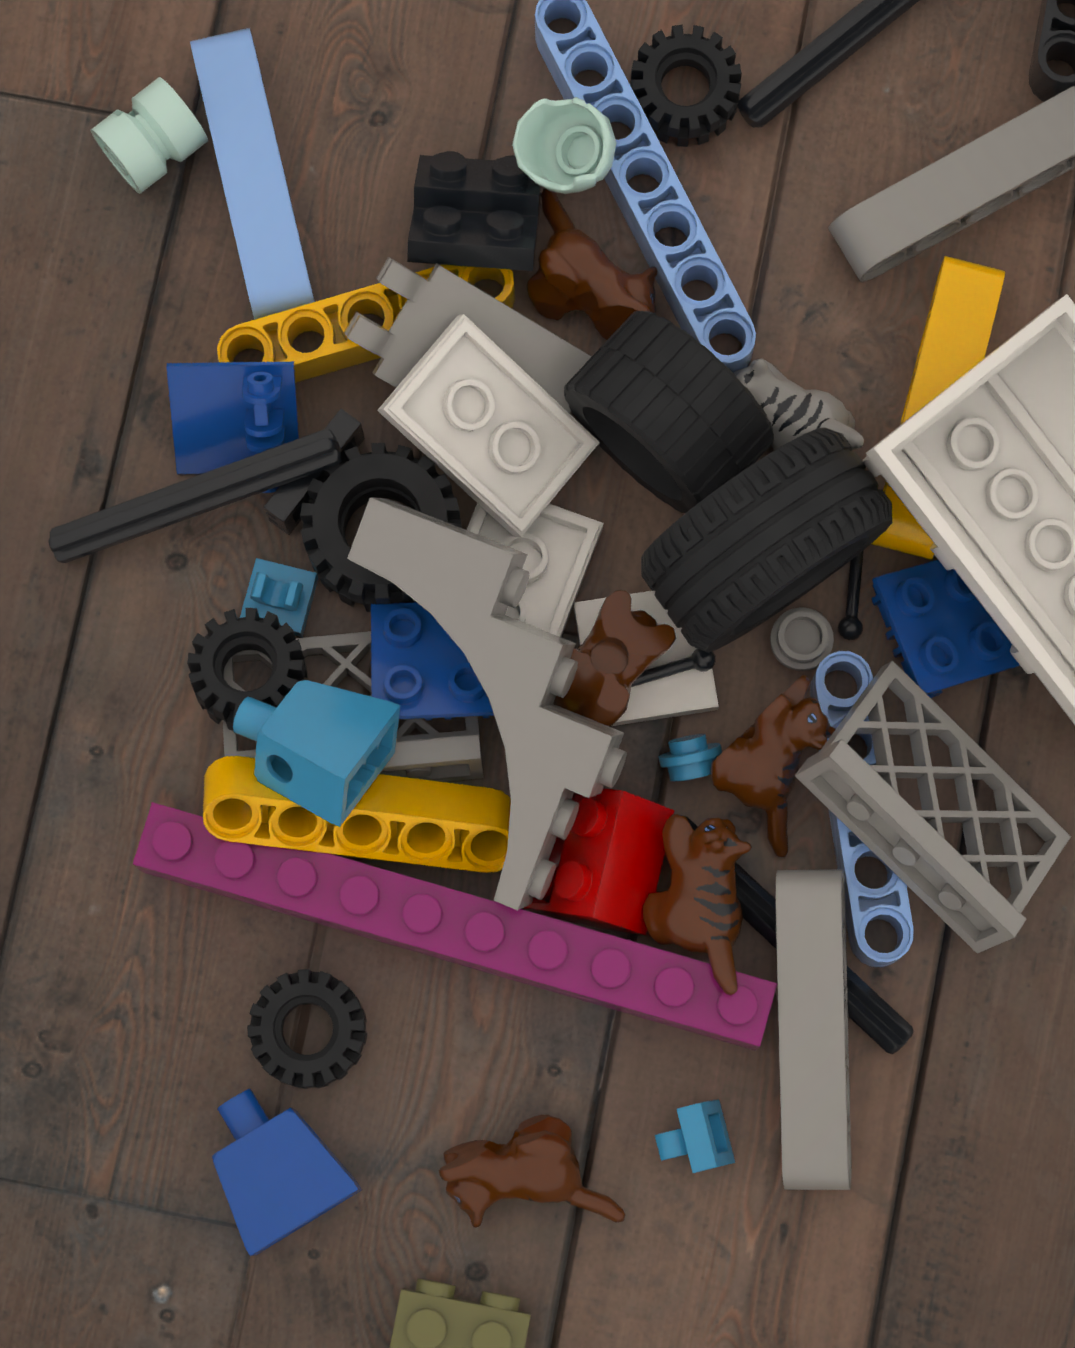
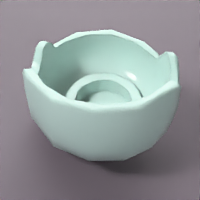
(564, 145)

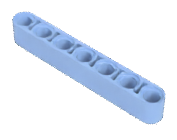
(643, 154)

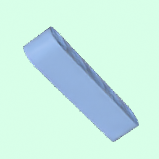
(252, 172)
(862, 903)

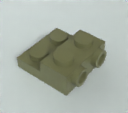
(438, 1320)

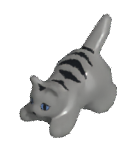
(794, 409)

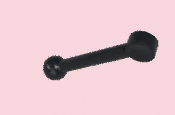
(850, 626)
(699, 660)

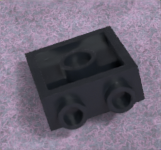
(474, 213)

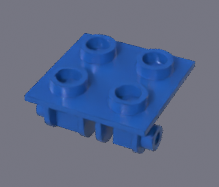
(230, 411)
(940, 627)
(421, 666)

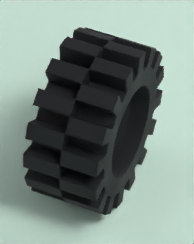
(692, 51)
(236, 636)
(268, 1021)

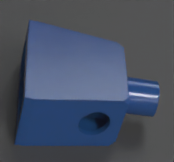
(276, 1173)

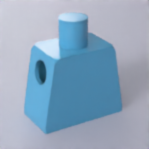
(320, 745)

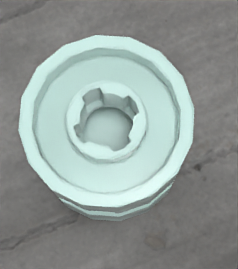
(149, 135)

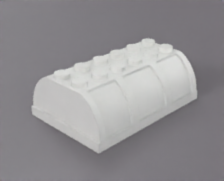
(995, 489)

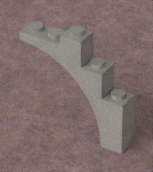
(521, 668)

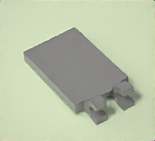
(432, 308)

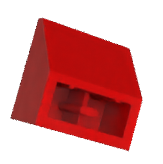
(607, 863)

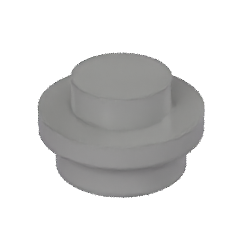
(801, 639)

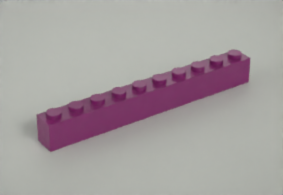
(458, 928)

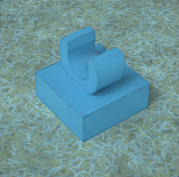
(281, 591)
(701, 1136)

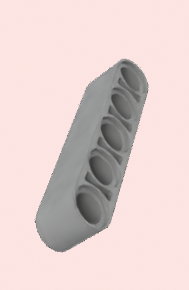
(959, 188)
(813, 1029)

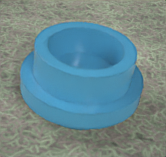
(689, 757)

